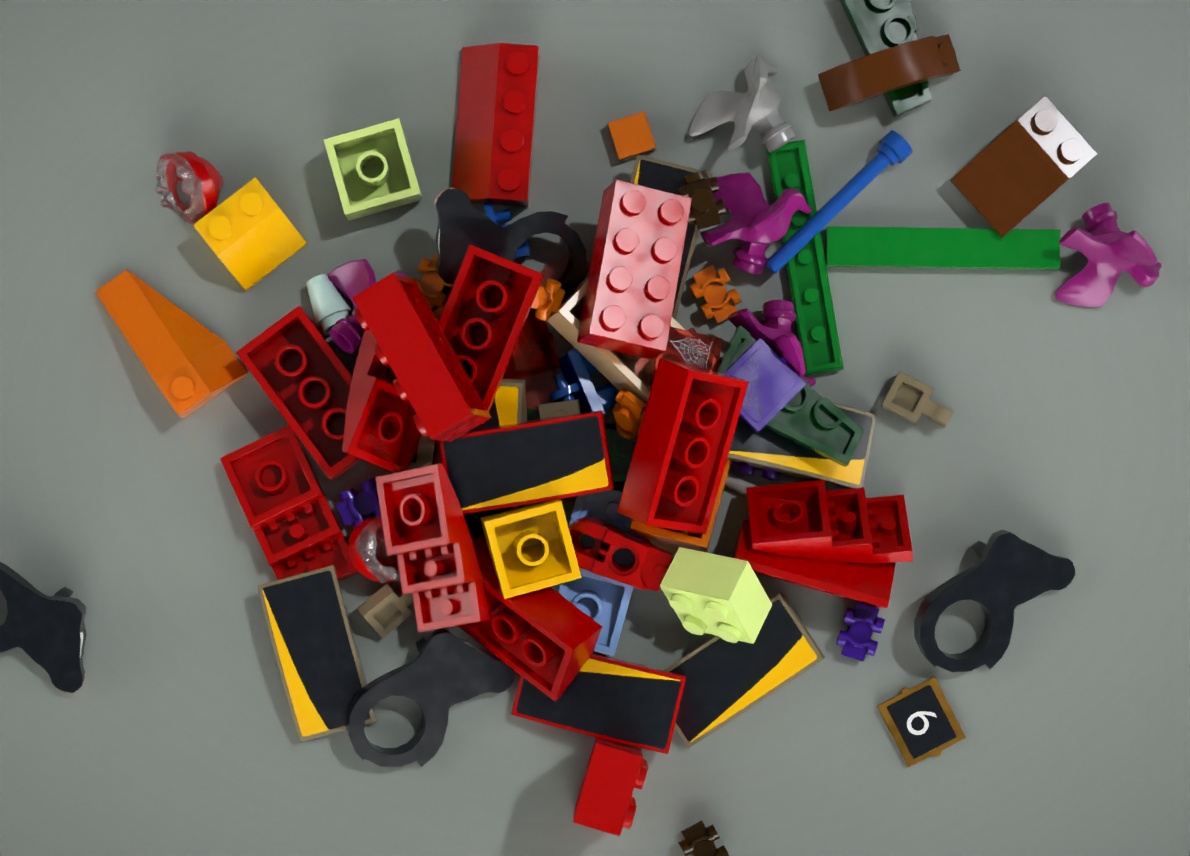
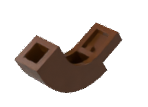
(888, 71)

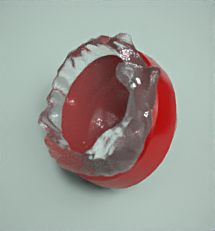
(188, 185)
(369, 552)

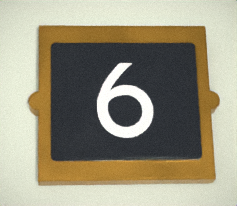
(921, 721)

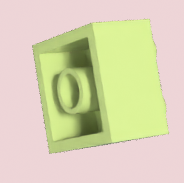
(373, 169)
(716, 595)

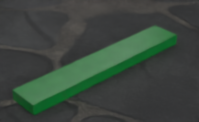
(942, 248)
(808, 268)

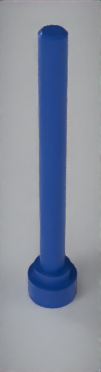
(892, 150)

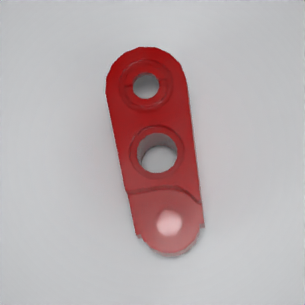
(644, 573)

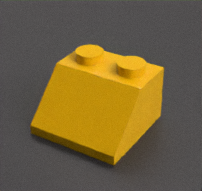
(250, 234)
(530, 547)

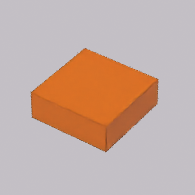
(631, 136)

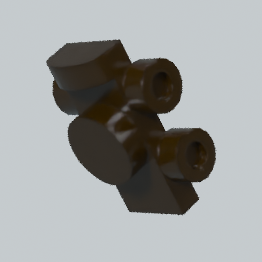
(704, 209)
(701, 840)

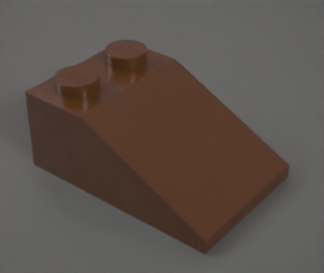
(1023, 166)

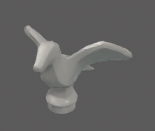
(748, 110)

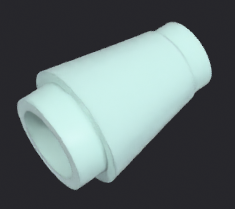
(326, 303)

